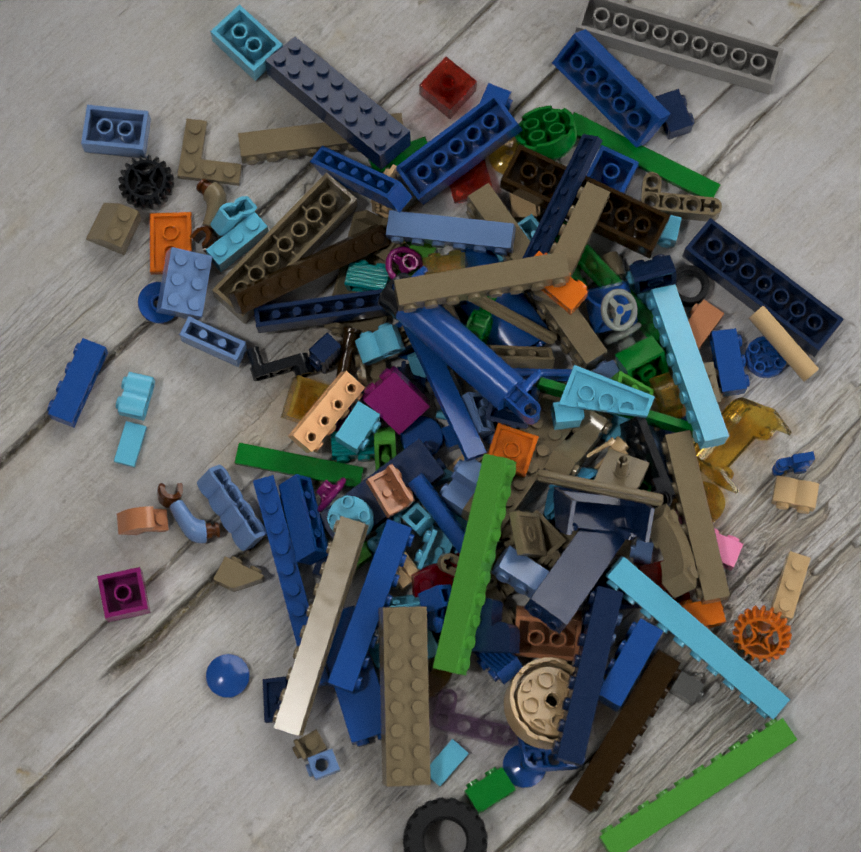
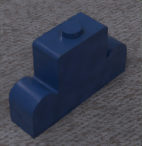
(492, 633)

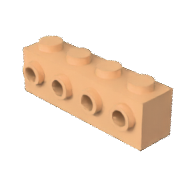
(326, 412)

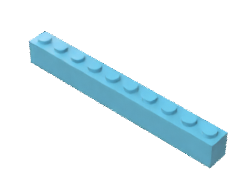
(697, 638)

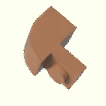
(142, 519)

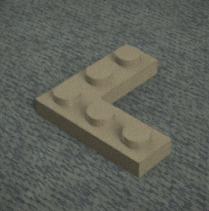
(194, 167)

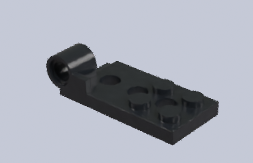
(643, 447)

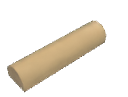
(783, 343)

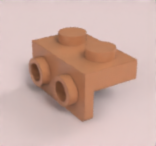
(390, 491)

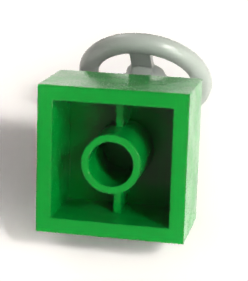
(640, 358)

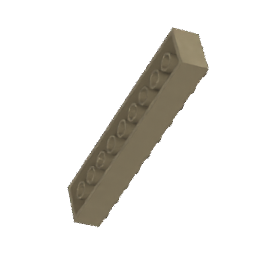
(572, 330)

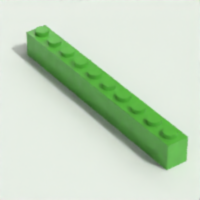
(475, 564)
(698, 788)

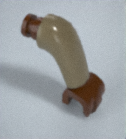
(214, 197)

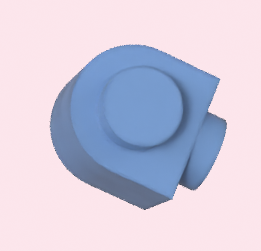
(641, 552)

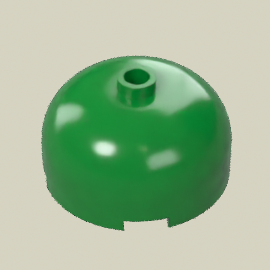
(548, 131)

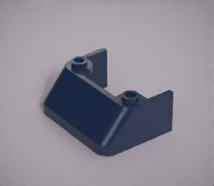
(600, 512)

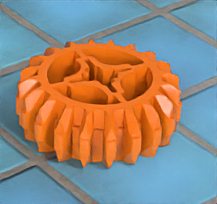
(767, 647)

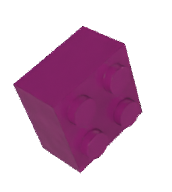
(123, 594)

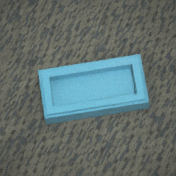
(130, 444)
(447, 762)

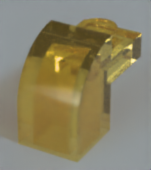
(666, 395)

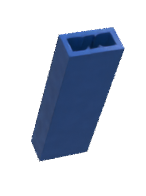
(362, 707)

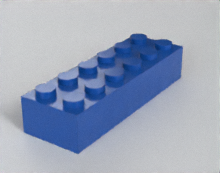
(611, 88)
(458, 148)

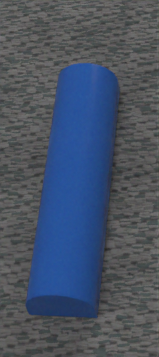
(438, 510)

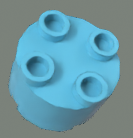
(351, 508)

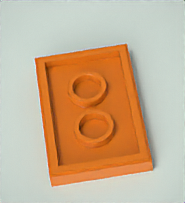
(168, 231)

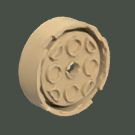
(526, 699)

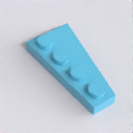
(602, 394)

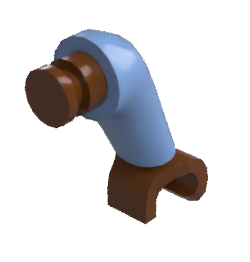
(193, 528)

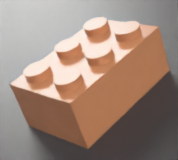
(542, 642)

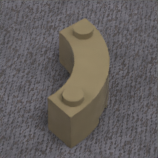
(572, 452)
(678, 567)

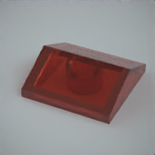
(470, 182)

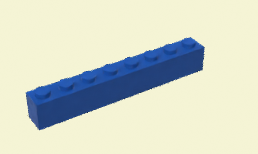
(365, 618)

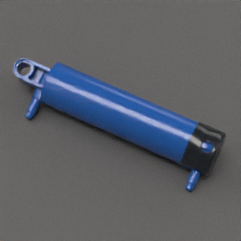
(466, 354)

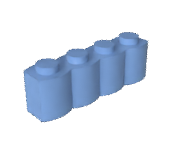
(231, 507)

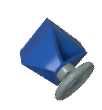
(611, 307)

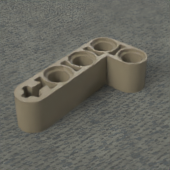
(679, 200)

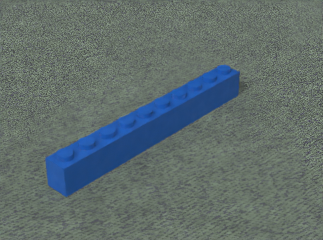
(284, 557)

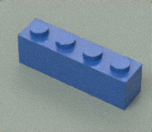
(77, 383)
(303, 519)

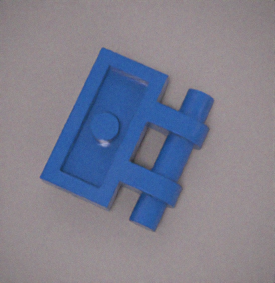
(796, 463)

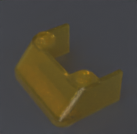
(744, 423)

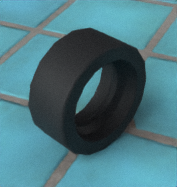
(701, 276)

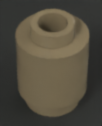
(616, 263)

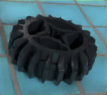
(137, 195)

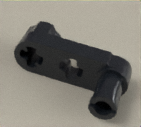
(298, 363)

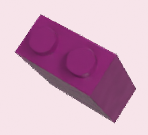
(396, 399)

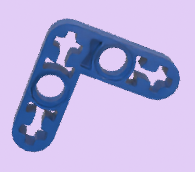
(528, 751)

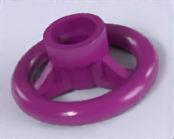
(412, 259)
(329, 492)

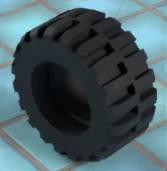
(445, 809)

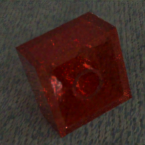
(447, 87)

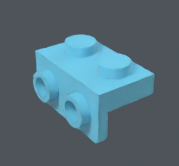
(435, 545)

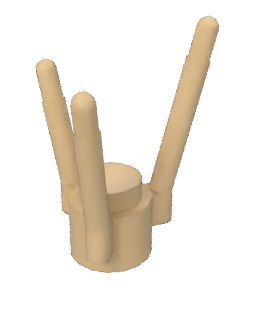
(615, 444)

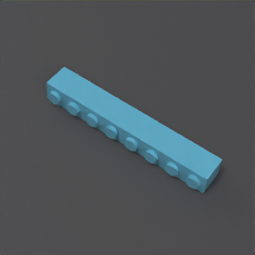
(687, 367)

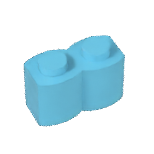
(232, 214)
(379, 344)
(136, 396)

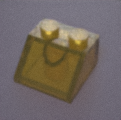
(441, 263)
(301, 397)

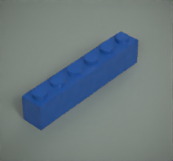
(362, 179)

